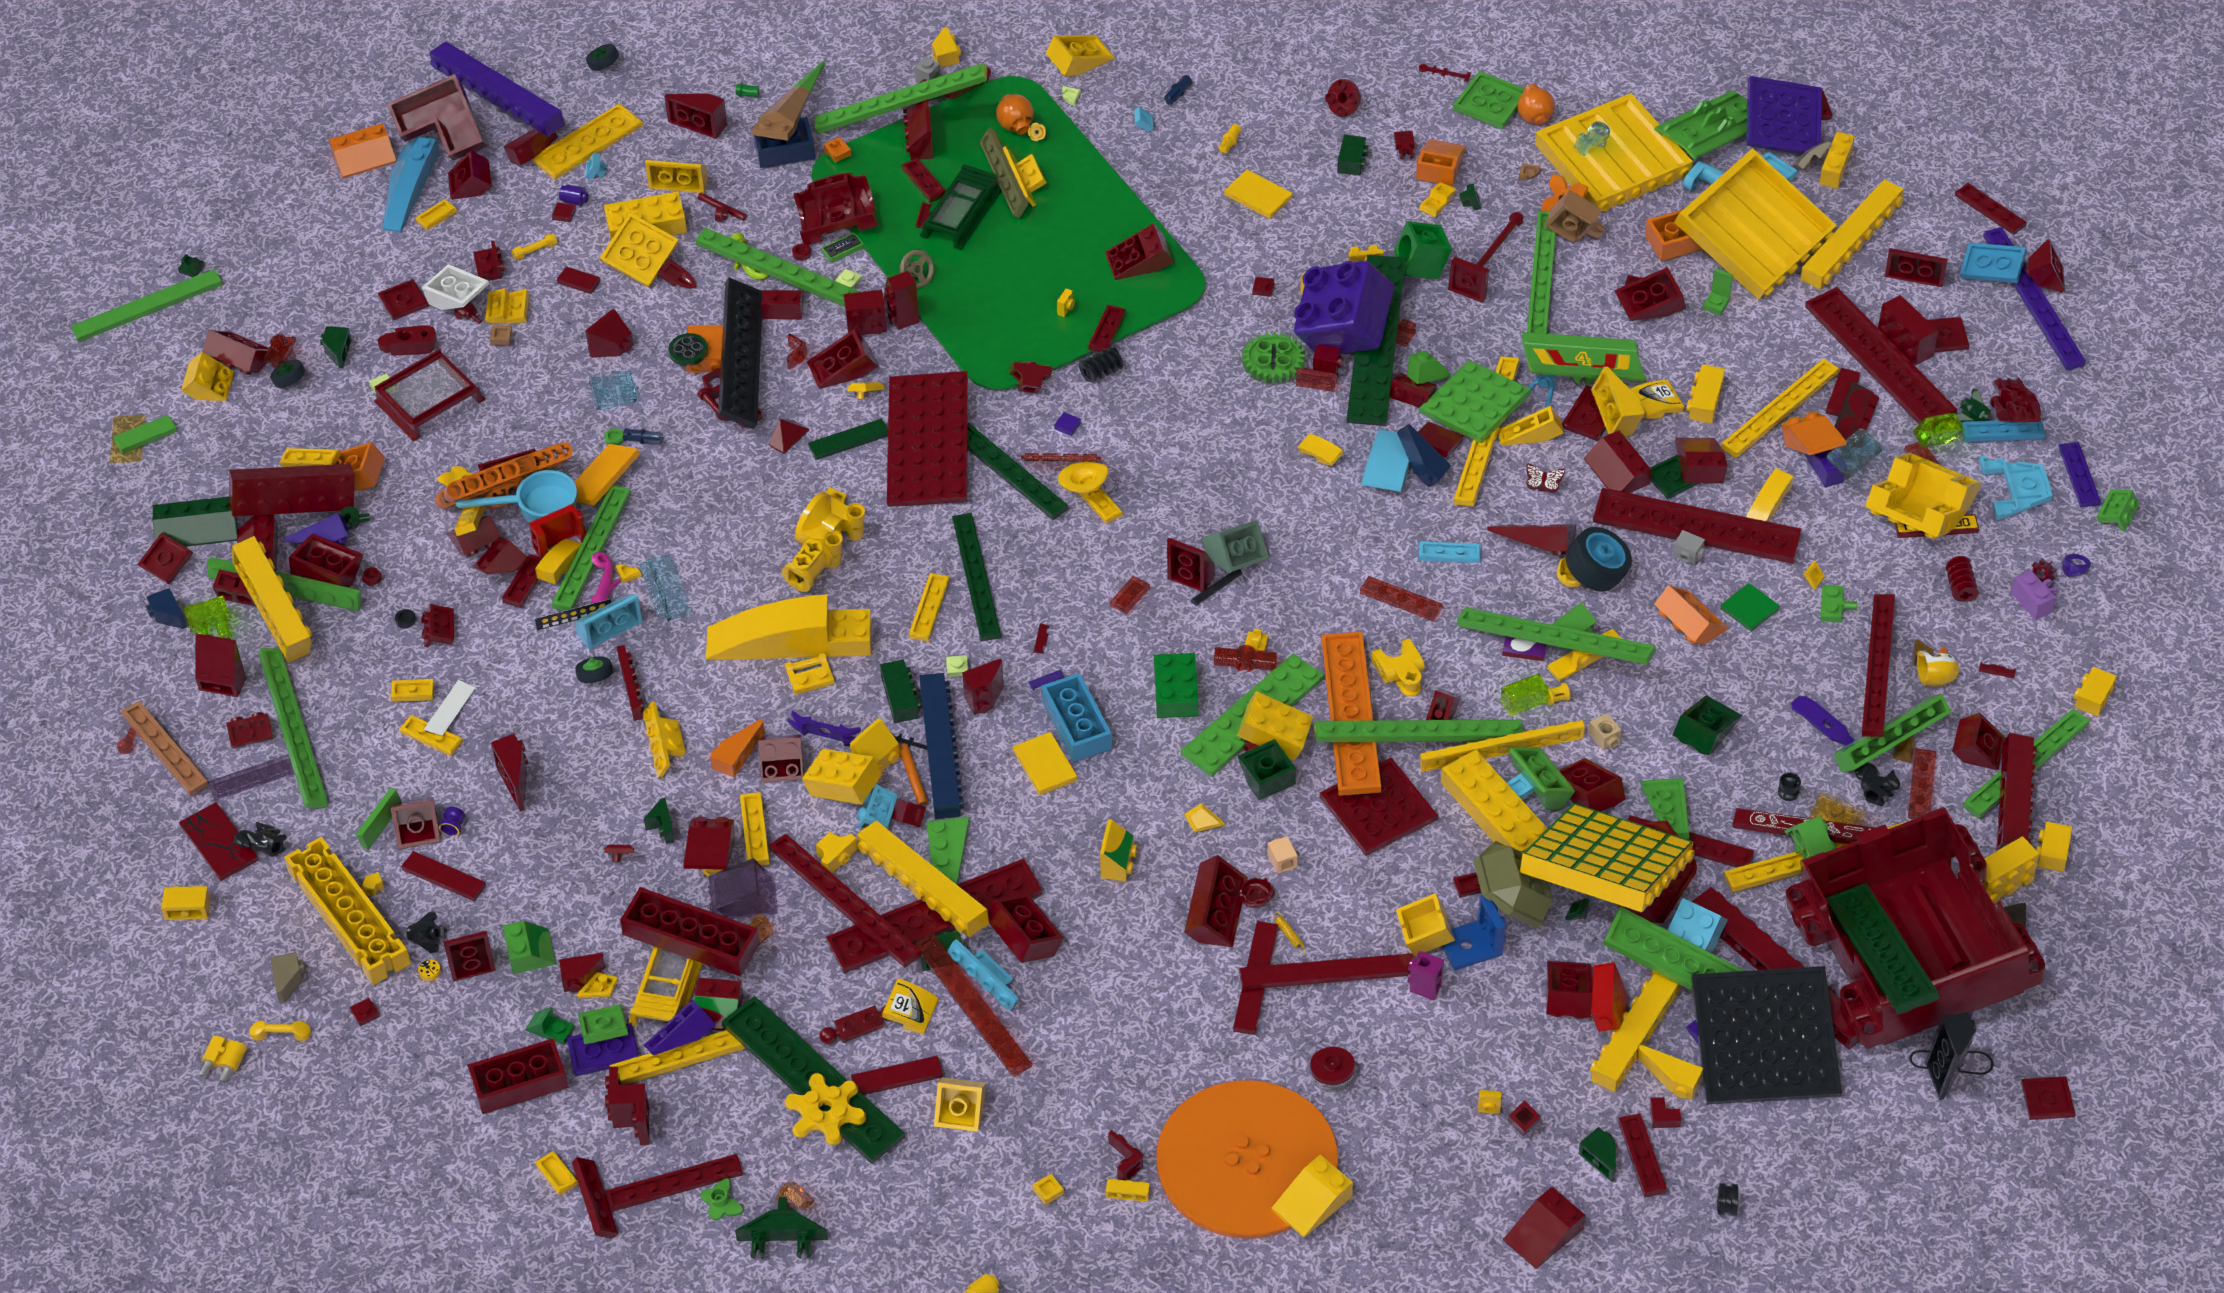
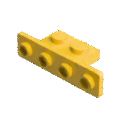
(1027, 174)
(1575, 661)
(664, 738)

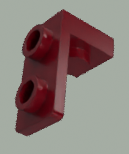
(1133, 1157)

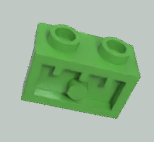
(2118, 508)

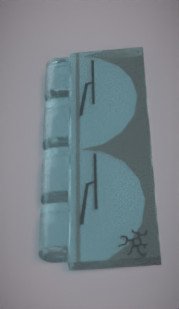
(1857, 453)
(664, 588)

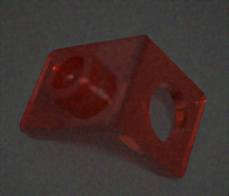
(798, 353)

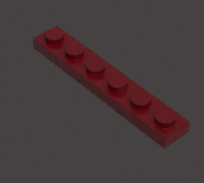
(1714, 849)

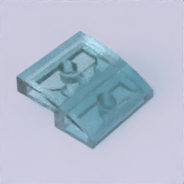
(613, 390)

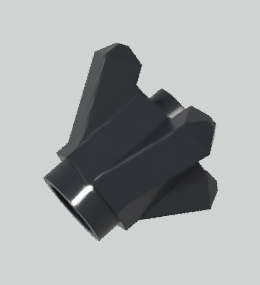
(426, 932)

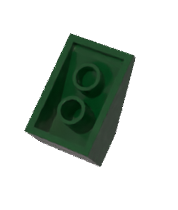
(1705, 725)

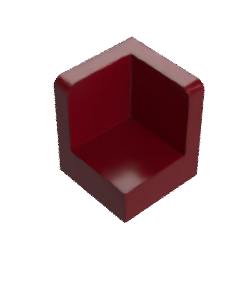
(908, 812)

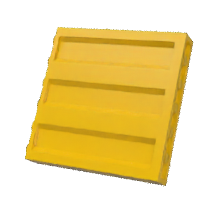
(1630, 162)
(1756, 224)

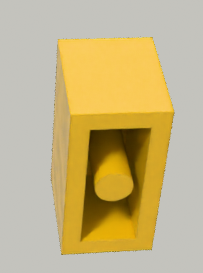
(2095, 691)
(2054, 846)
(186, 903)

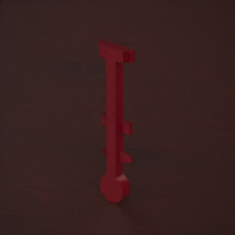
(1423, 68)

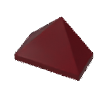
(787, 434)

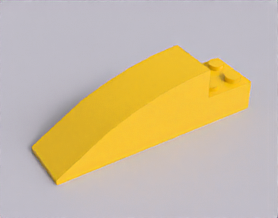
(791, 630)

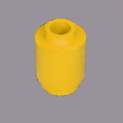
(984, 1284)

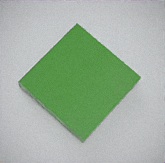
(602, 1024)

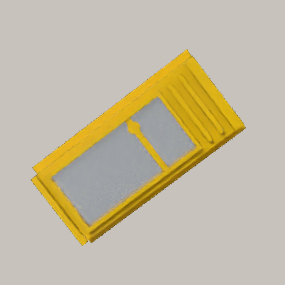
(665, 986)

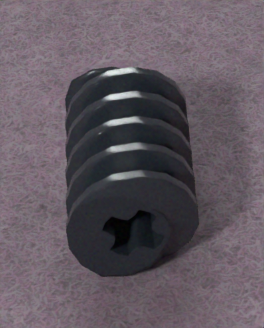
(1100, 363)

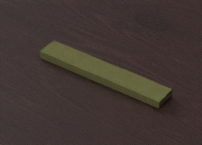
(1006, 176)

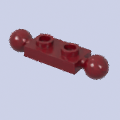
(853, 1025)

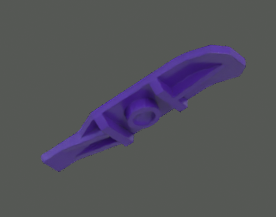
(1818, 716)

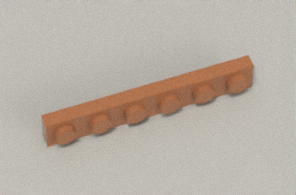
(164, 748)

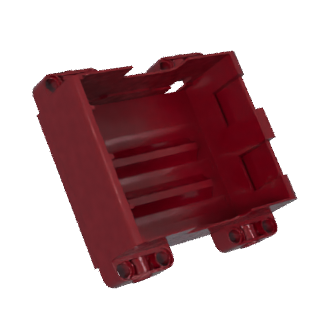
(1947, 922)

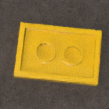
(1258, 194)
(1044, 763)

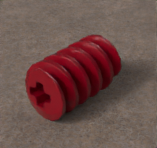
(1962, 579)

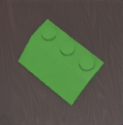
(1543, 776)

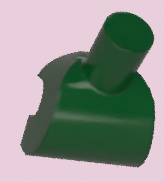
(353, 517)

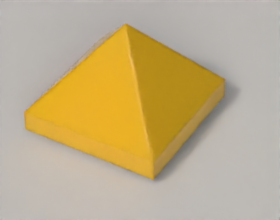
(1814, 575)

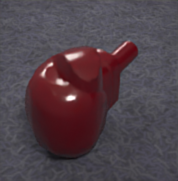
(467, 312)

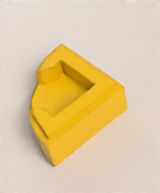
(627, 573)

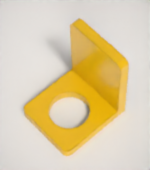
(1489, 1101)

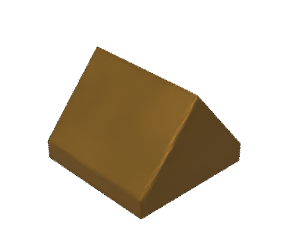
(1920, 646)
(1905, 750)

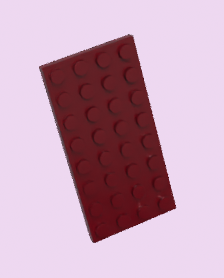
(927, 439)

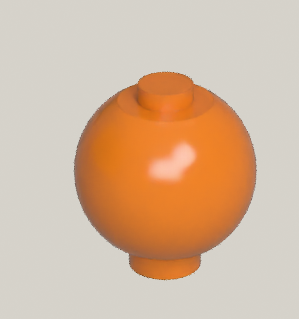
(1536, 105)
(1015, 113)

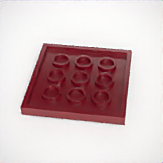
(1381, 817)

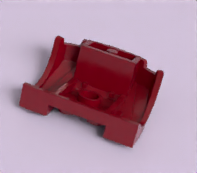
(835, 204)

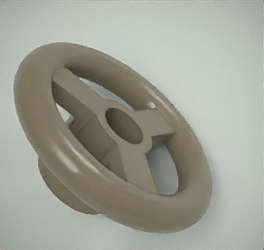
(904, 266)

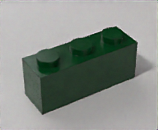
(900, 691)

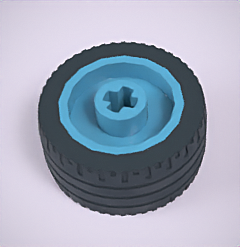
(1598, 559)

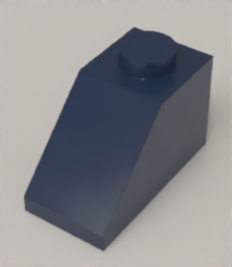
(165, 609)

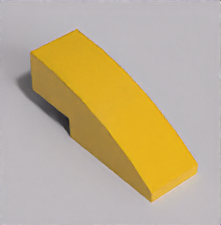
(1771, 495)
(557, 561)

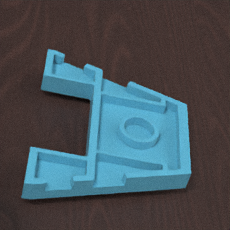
(2025, 482)

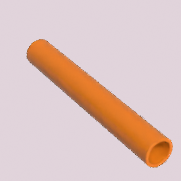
(913, 774)

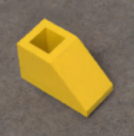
(945, 49)

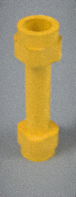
(519, 253)

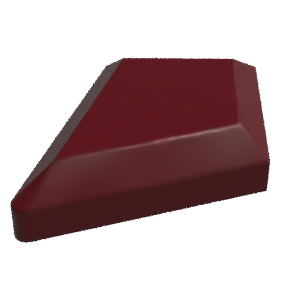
(617, 849)

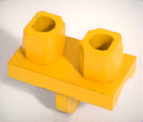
(1357, 255)

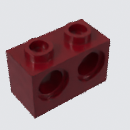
(232, 588)

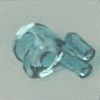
(1595, 136)

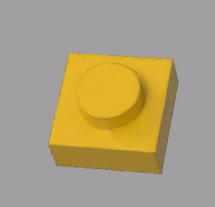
(1065, 302)
(1048, 1189)

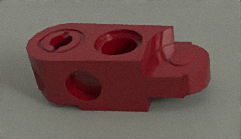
(409, 340)

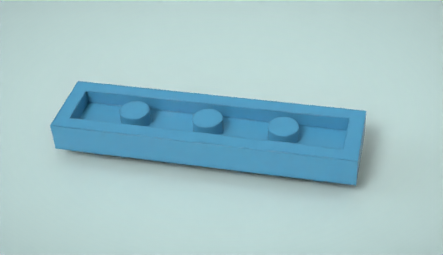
(2002, 431)

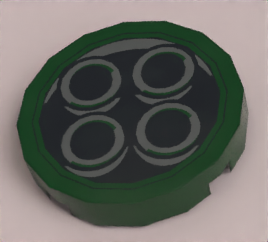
(688, 349)

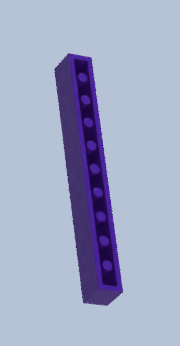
(497, 89)

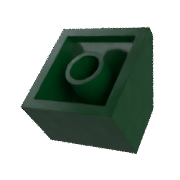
(1267, 769)

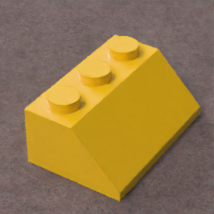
(676, 176)

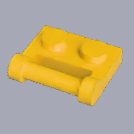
(809, 679)

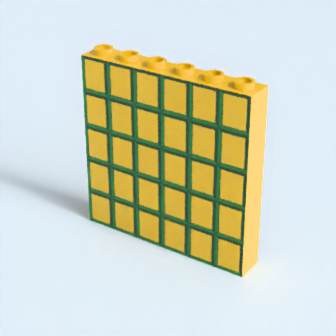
(1607, 857)

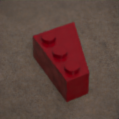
(901, 300)

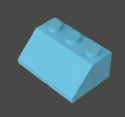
(609, 620)

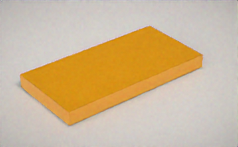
(604, 473)

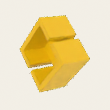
(1425, 924)

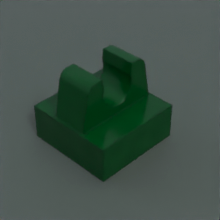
(1470, 197)
(191, 266)

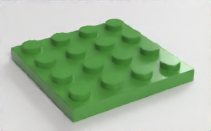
(1475, 401)

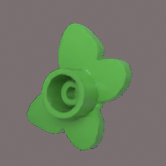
(720, 1201)

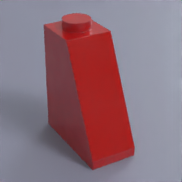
(1608, 997)

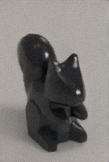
(1876, 786)
(263, 840)

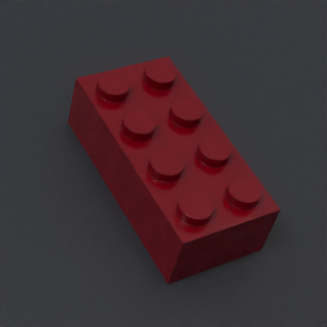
(518, 1076)

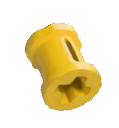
(1558, 693)

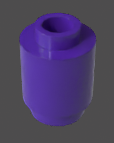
(573, 195)

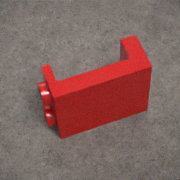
(556, 527)

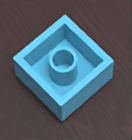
(1697, 925)

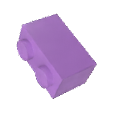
(2034, 594)

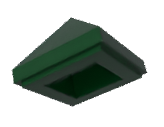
(1578, 910)

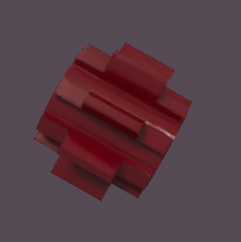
(2047, 566)

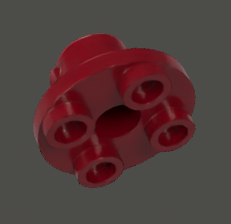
(1343, 97)

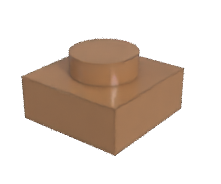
(500, 335)

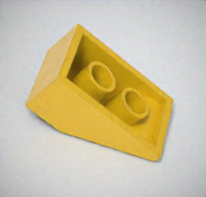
(1077, 53)
(1617, 404)
(1313, 1196)

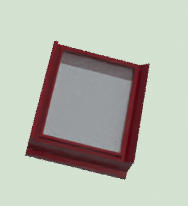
(423, 392)

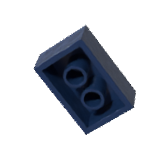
(779, 152)

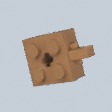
(1574, 218)

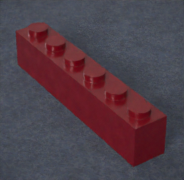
(2016, 789)

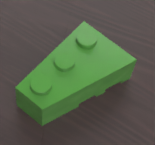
(1811, 837)

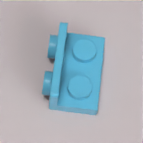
(877, 807)

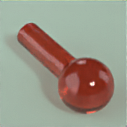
(126, 744)

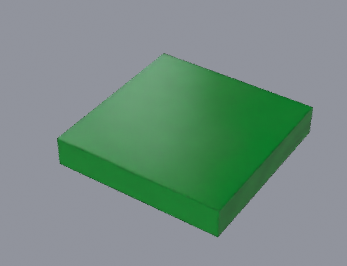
(1749, 607)

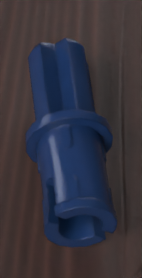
(1178, 89)
(642, 436)

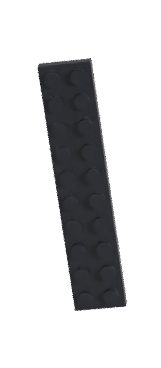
(740, 353)

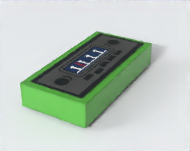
(842, 247)

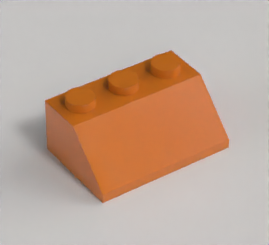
(362, 150)
(1689, 615)

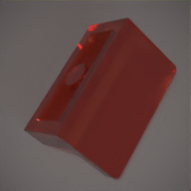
(1316, 379)

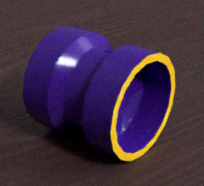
(452, 819)

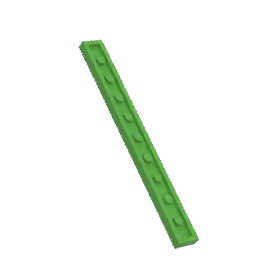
(901, 98)
(773, 266)
(1541, 276)
(1556, 636)
(292, 728)
(1414, 730)

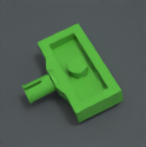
(1834, 604)

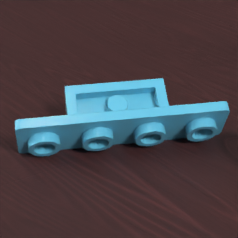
(986, 972)

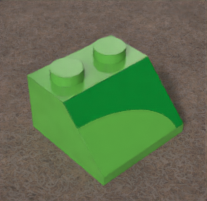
(528, 946)

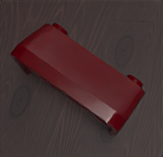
(1669, 896)

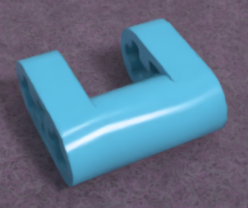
(1699, 173)

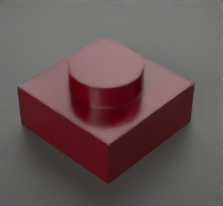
(1263, 286)
(364, 1012)

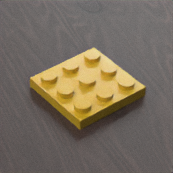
(639, 250)

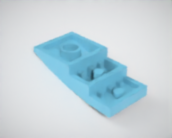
(1387, 463)

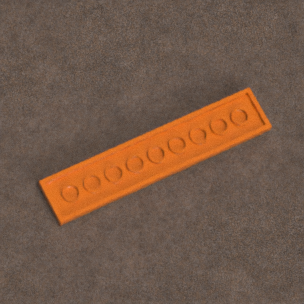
(1350, 701)

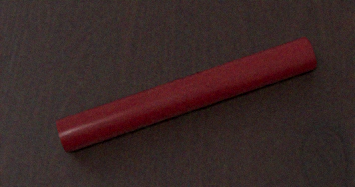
(713, 202)

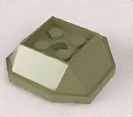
(1512, 892)

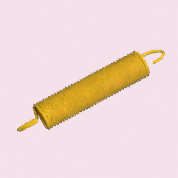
(1288, 931)

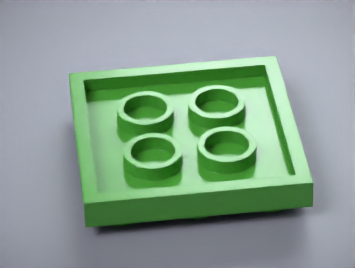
(1489, 100)

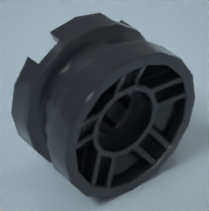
(1727, 1199)

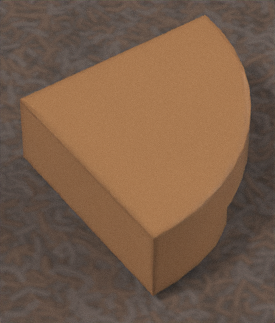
(1528, 170)

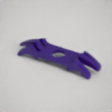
(807, 725)

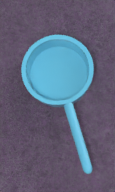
(536, 495)

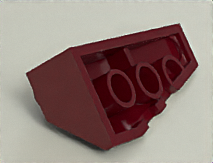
(1547, 537)

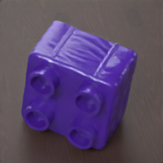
(1343, 306)

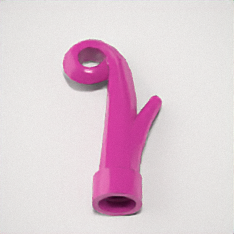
(605, 586)

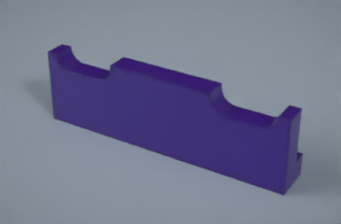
(1046, 679)

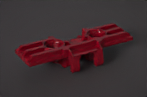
(2015, 402)

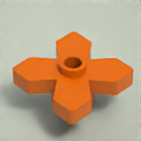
(1559, 187)

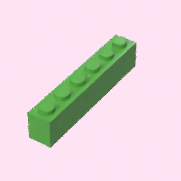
(1895, 732)

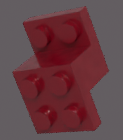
(627, 1105)

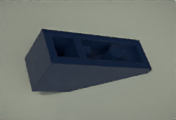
(1422, 456)

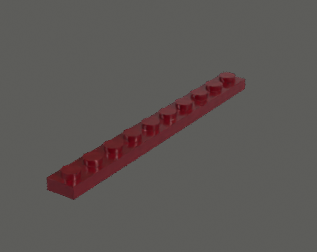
(1878, 665)
(845, 900)

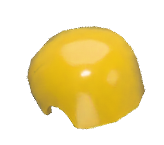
(1564, 575)

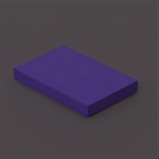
(601, 1054)

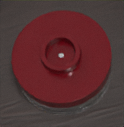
(1332, 1069)

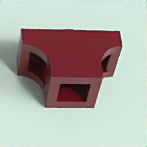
(1029, 375)

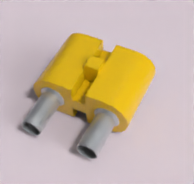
(222, 1054)

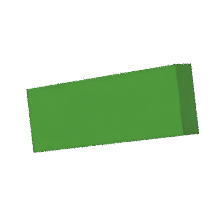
(145, 434)
(378, 819)

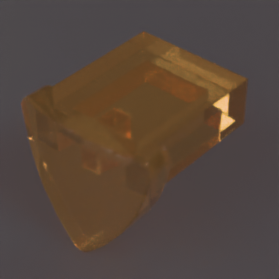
(764, 927)
(795, 1194)

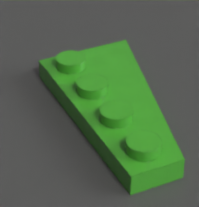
(1668, 802)
(947, 845)

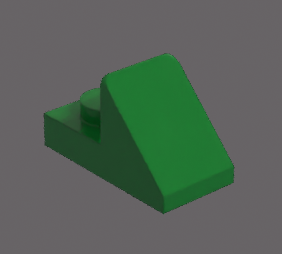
(547, 1026)

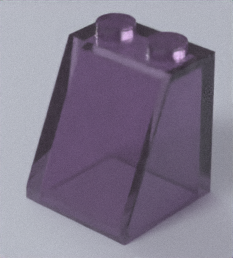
(743, 891)

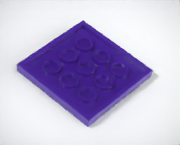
(1783, 115)

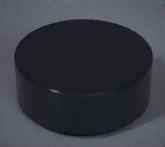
(405, 618)

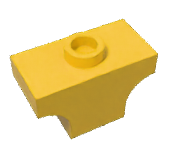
(835, 850)

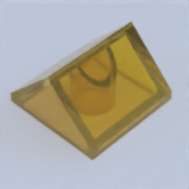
(1836, 810)

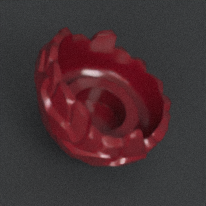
(1256, 892)

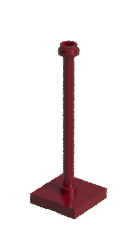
(1471, 278)

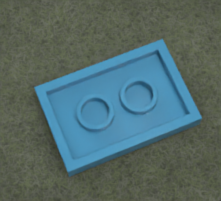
(1993, 262)

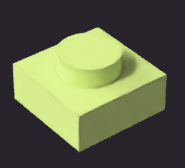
(849, 278)
(956, 665)

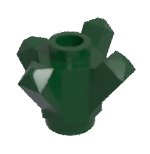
(1973, 408)

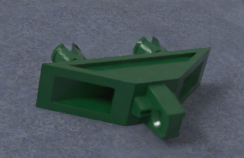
(781, 1225)

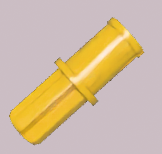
(1229, 138)

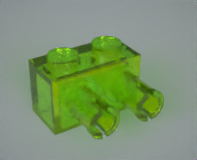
(207, 615)

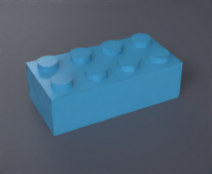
(1076, 717)

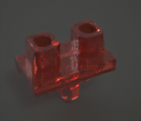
(279, 349)

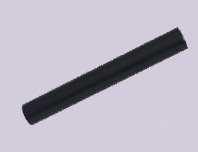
(1216, 587)

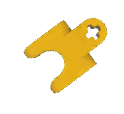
(1402, 669)

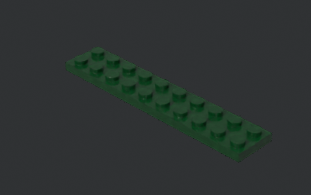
(1374, 367)
(1882, 949)
(796, 1062)

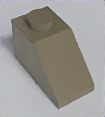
(287, 974)

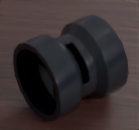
(1789, 786)

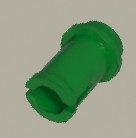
(747, 90)

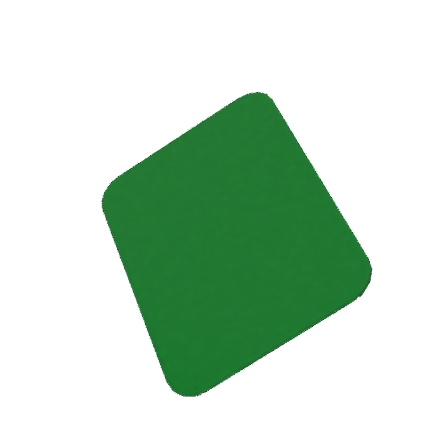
(1003, 287)

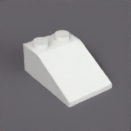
(453, 288)

